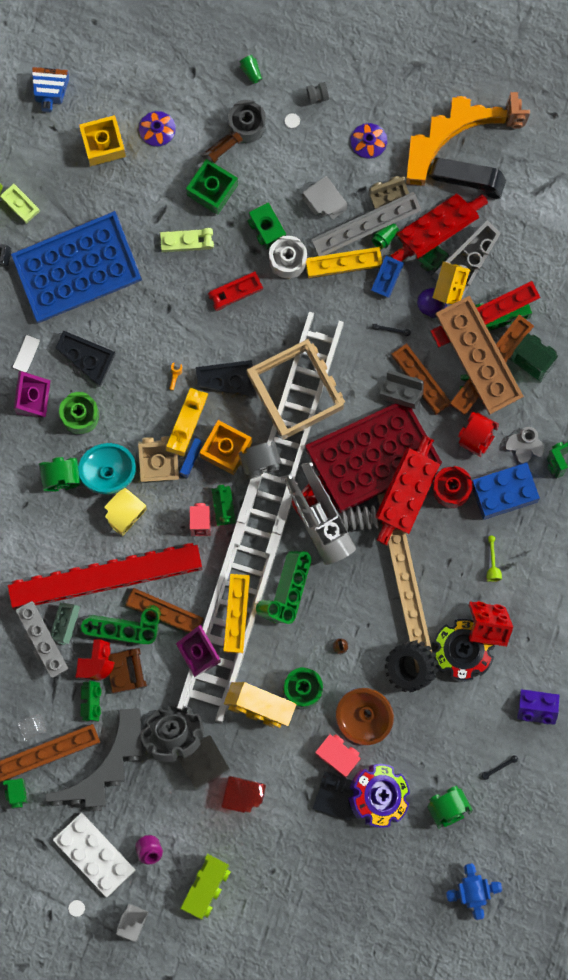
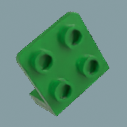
(556, 461)

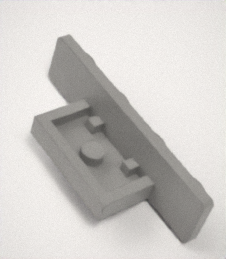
(41, 638)

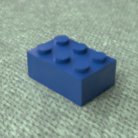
(505, 491)

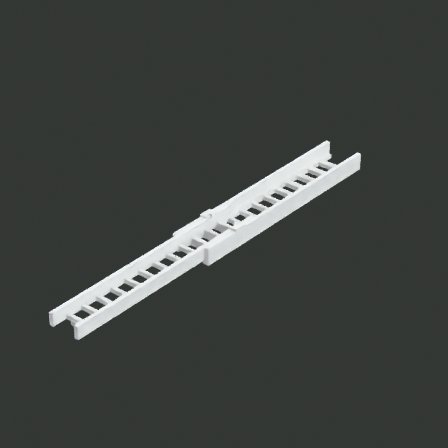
(274, 538)

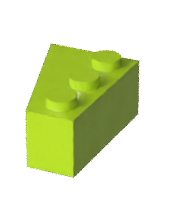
(206, 887)

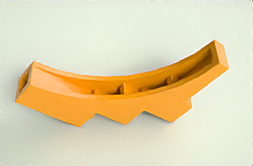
(442, 129)

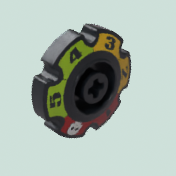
(461, 665)

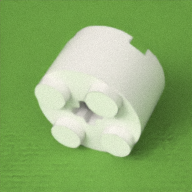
(288, 267)

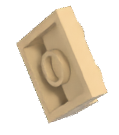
(156, 462)

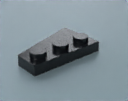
(86, 355)
(227, 378)

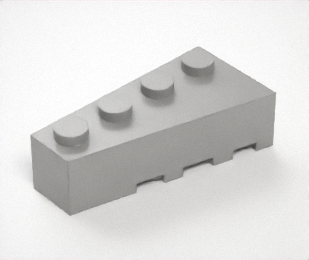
(474, 251)

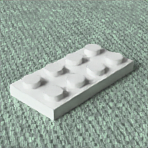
(94, 855)

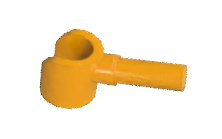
(175, 373)

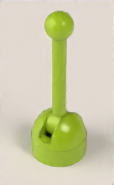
(493, 574)

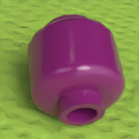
(149, 849)

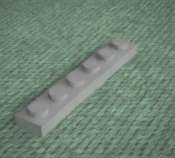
(366, 224)

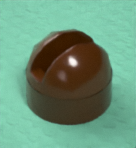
(336, 646)

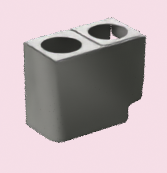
(324, 199)
(132, 923)

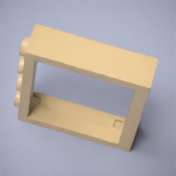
(320, 367)

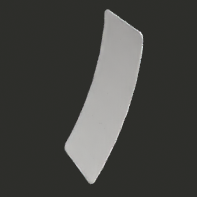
(26, 353)

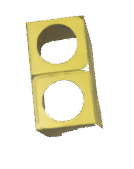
(124, 511)

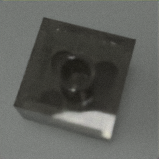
(204, 764)

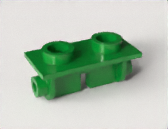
(223, 505)
(91, 692)

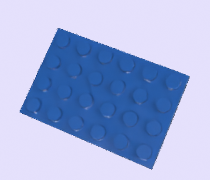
(76, 267)

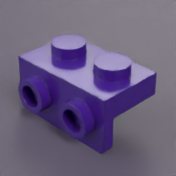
(538, 707)

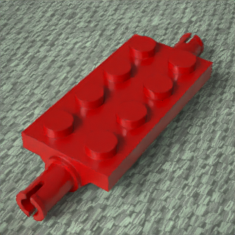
(437, 226)
(407, 491)

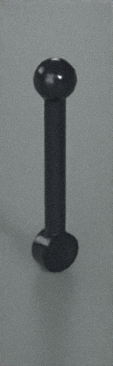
(406, 332)
(485, 775)

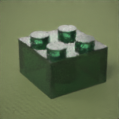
(534, 357)

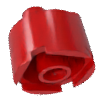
(477, 434)
(447, 477)

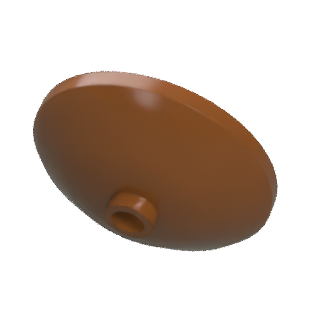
(357, 724)

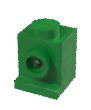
(15, 793)

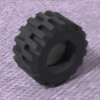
(398, 672)

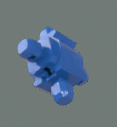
(474, 891)

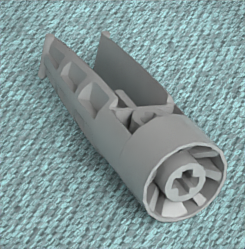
(318, 518)

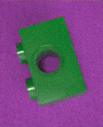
(266, 215)

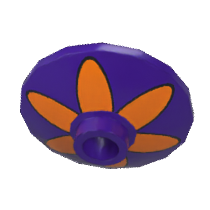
(159, 136)
(366, 148)

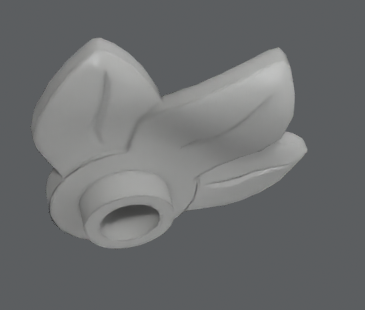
(523, 447)

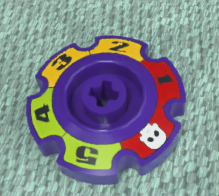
(366, 800)

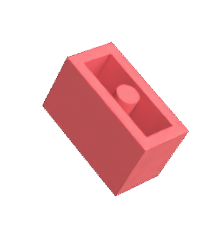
(200, 520)
(338, 755)

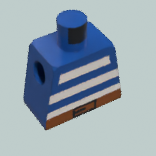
(49, 86)

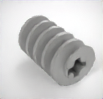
(360, 518)

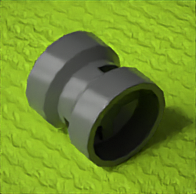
(317, 93)

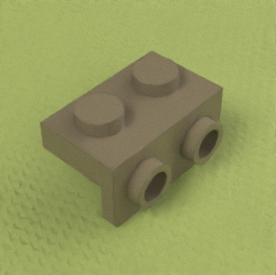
(387, 192)

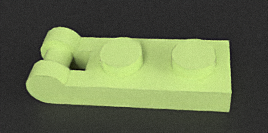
(186, 240)

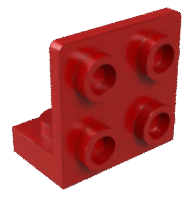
(490, 624)

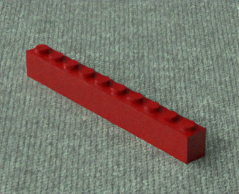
(105, 577)

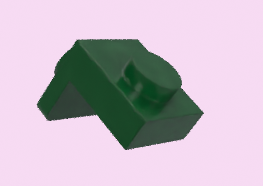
(433, 259)

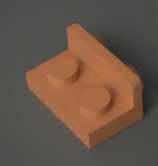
(516, 117)

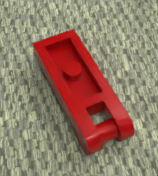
(235, 291)

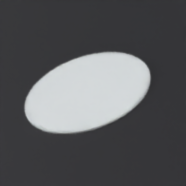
(292, 120)
(76, 908)

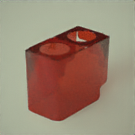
(242, 794)

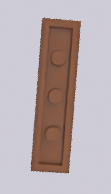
(414, 368)
(170, 613)

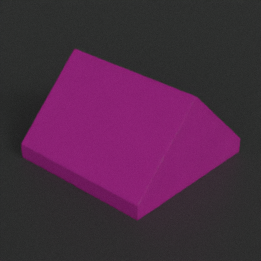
(31, 395)
(198, 651)

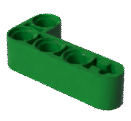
(289, 590)
(120, 624)

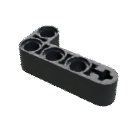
(469, 175)

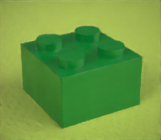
(212, 186)

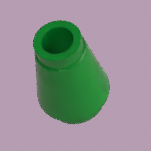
(250, 68)
(384, 236)

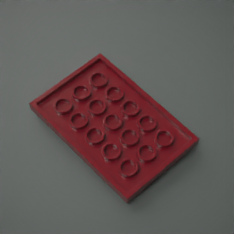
(365, 455)

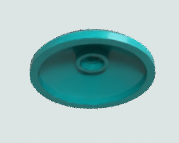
(106, 460)

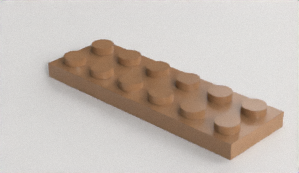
(479, 355)

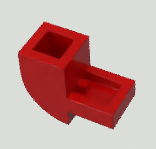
(98, 666)

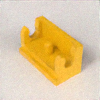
(451, 283)

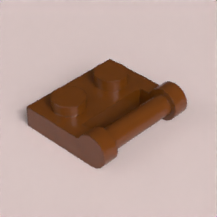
(222, 146)
(120, 676)

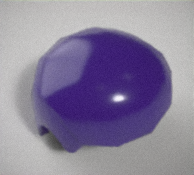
(429, 305)

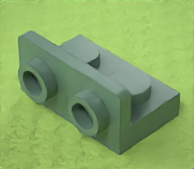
(64, 623)

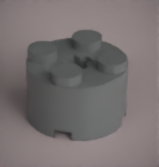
(249, 111)
(260, 459)

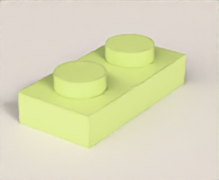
(20, 203)

